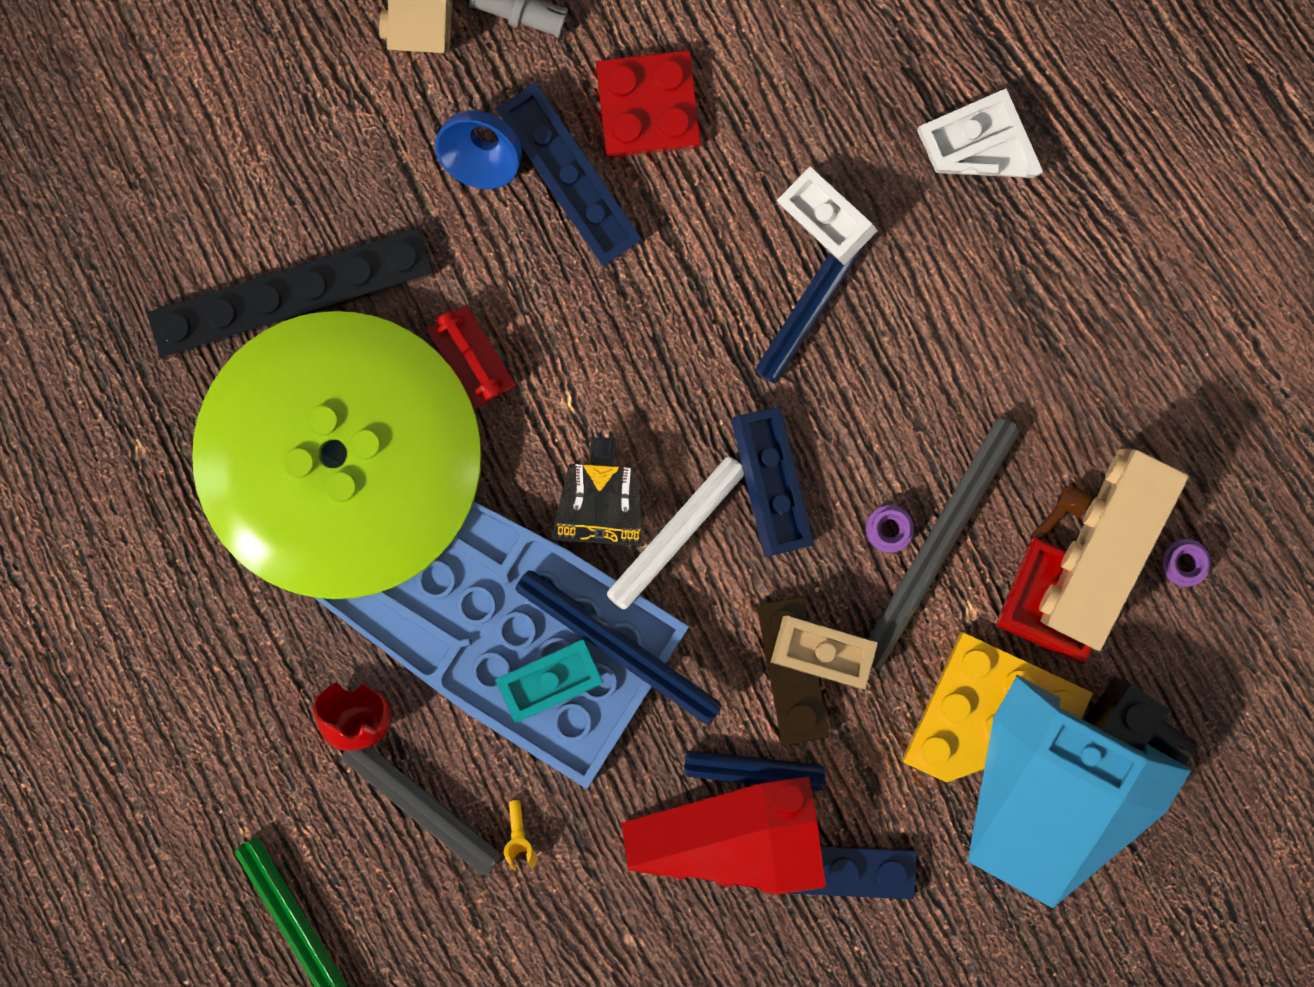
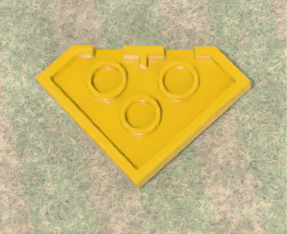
(960, 712)

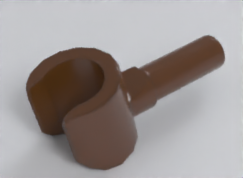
(1070, 500)

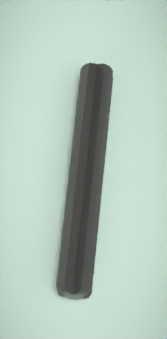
(423, 808)

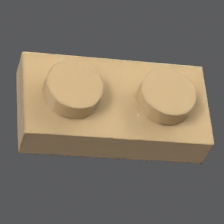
(824, 652)

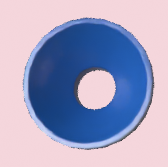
(474, 160)

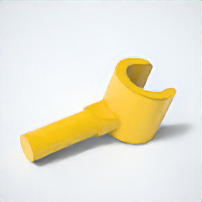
(518, 842)

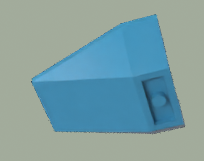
(1062, 795)

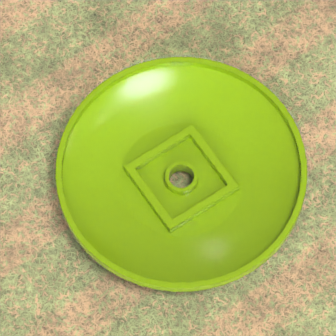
(405, 469)

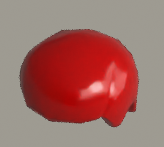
(351, 717)

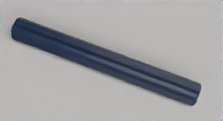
(618, 647)

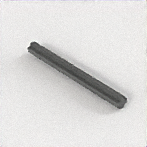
(942, 538)

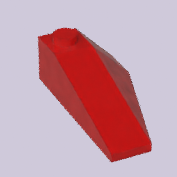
(742, 838)

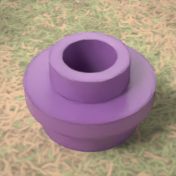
(904, 524)
(1200, 562)

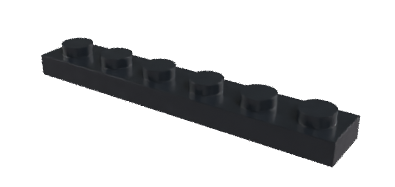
(290, 293)

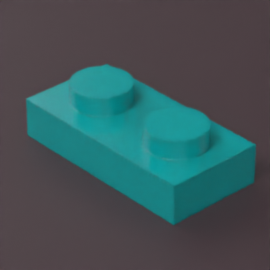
(549, 681)

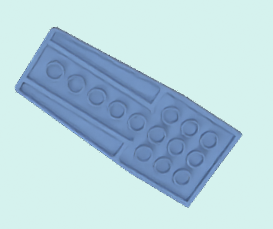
(468, 625)

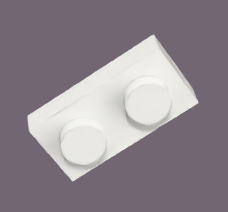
(827, 215)

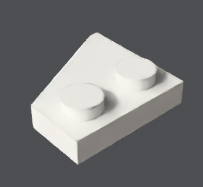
(981, 140)

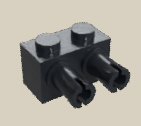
(1138, 720)

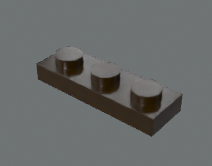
(794, 692)

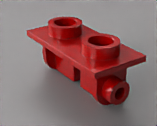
(470, 356)

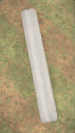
(676, 533)

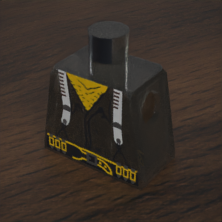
(600, 500)

